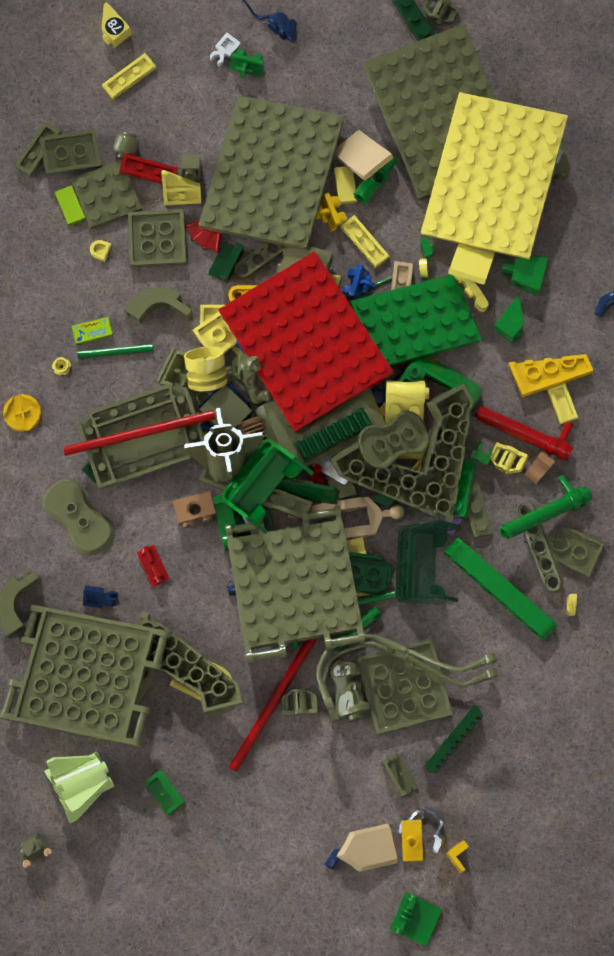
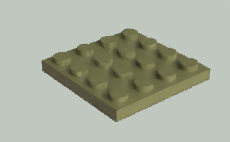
(402, 691)

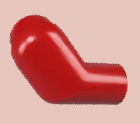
(318, 477)

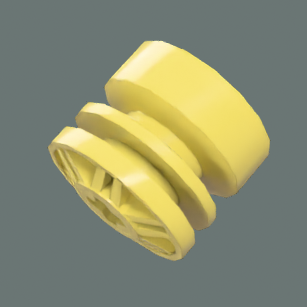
(205, 368)

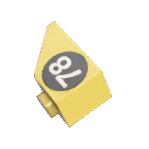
(114, 28)

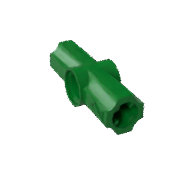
(368, 188)

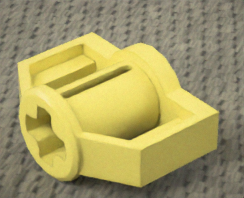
(508, 459)

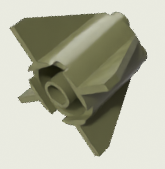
(224, 450)

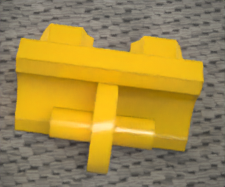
(328, 213)

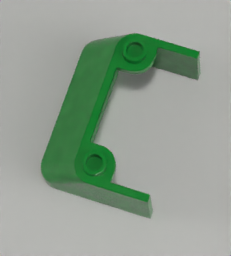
(441, 375)
(259, 479)

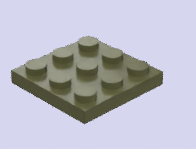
(105, 195)
(157, 238)

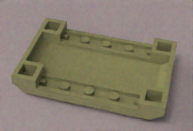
(280, 431)

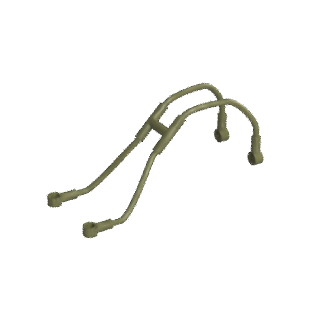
(402, 652)

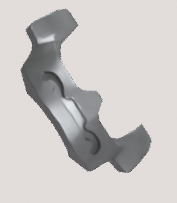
(434, 816)

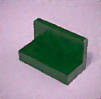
(226, 261)

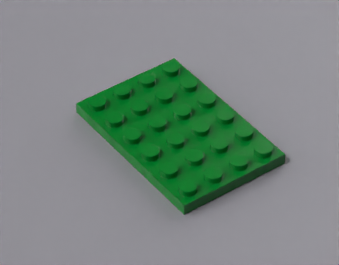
(418, 320)

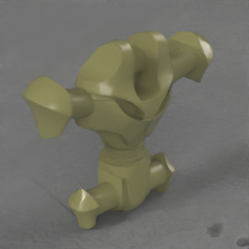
(244, 372)

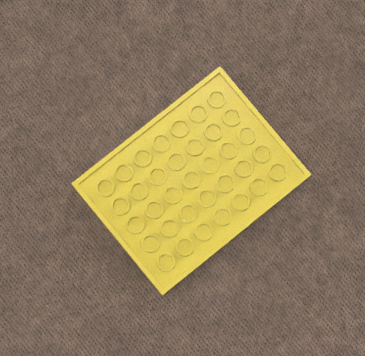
(494, 175)

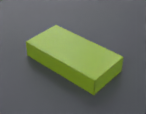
(70, 205)

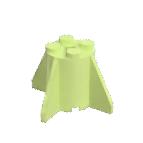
(78, 782)

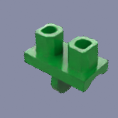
(246, 64)

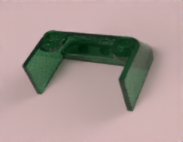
(417, 562)

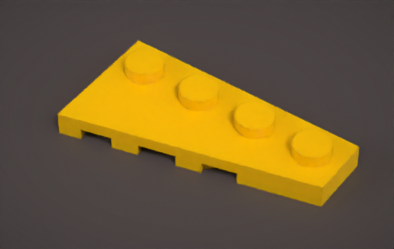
(544, 374)

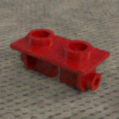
(153, 565)

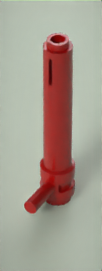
(550, 445)

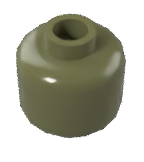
(125, 144)

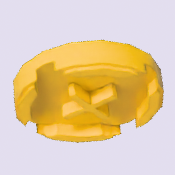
(22, 413)

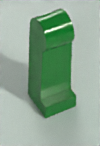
(225, 517)

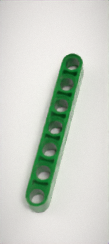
(502, 589)

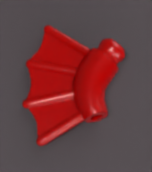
(206, 238)

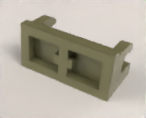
(174, 370)
(399, 774)

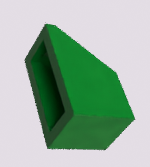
(511, 322)

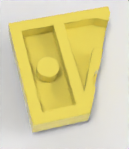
(180, 190)

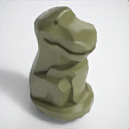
(348, 697)

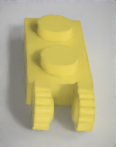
(473, 291)

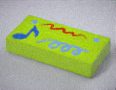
(92, 330)

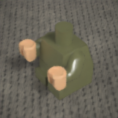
(31, 848)

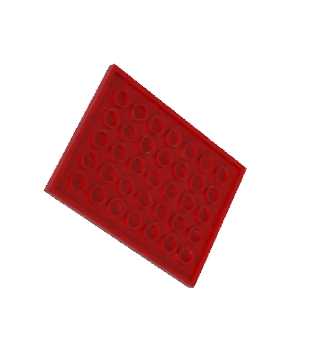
(307, 342)

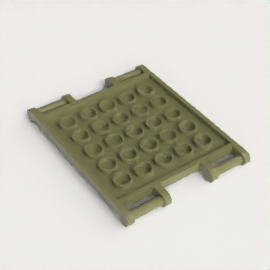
(294, 585)
(84, 675)

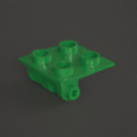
(415, 919)

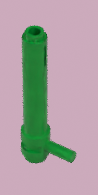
(569, 502)

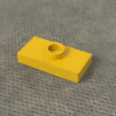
(412, 840)

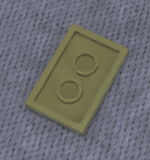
(70, 152)

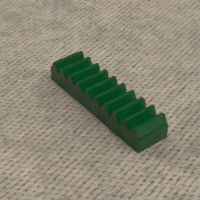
(333, 435)
(450, 742)

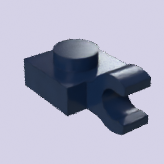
(96, 597)

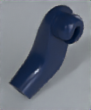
(604, 303)

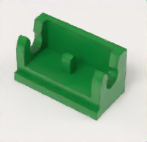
(164, 792)

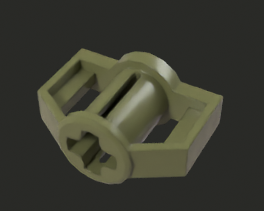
(444, 4)
(299, 703)

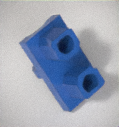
(360, 284)

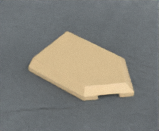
(369, 848)

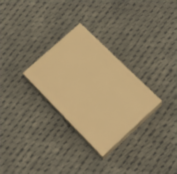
(362, 155)

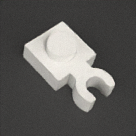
(225, 47)

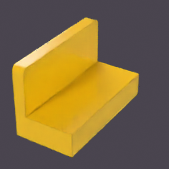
(455, 851)

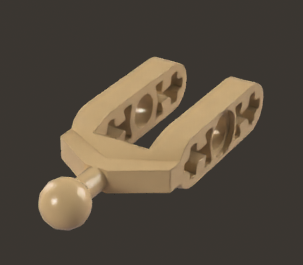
(374, 513)

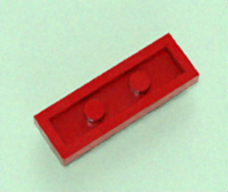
(144, 168)

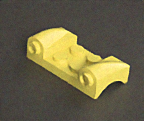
(405, 397)

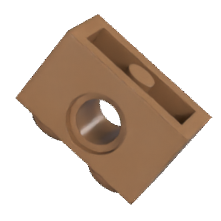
(184, 505)

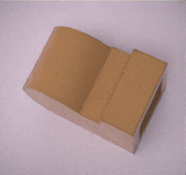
(539, 468)

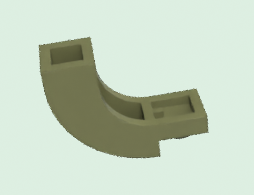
(156, 298)
(9, 596)

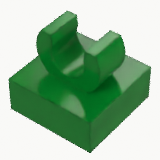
(481, 457)

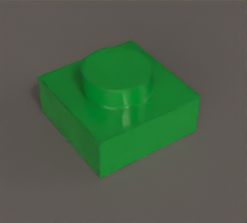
(427, 248)

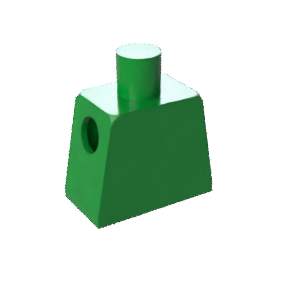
(526, 273)

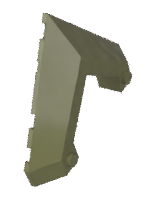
(436, 484)
(192, 670)

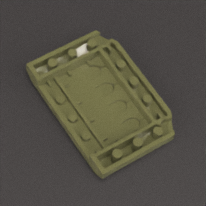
(146, 454)

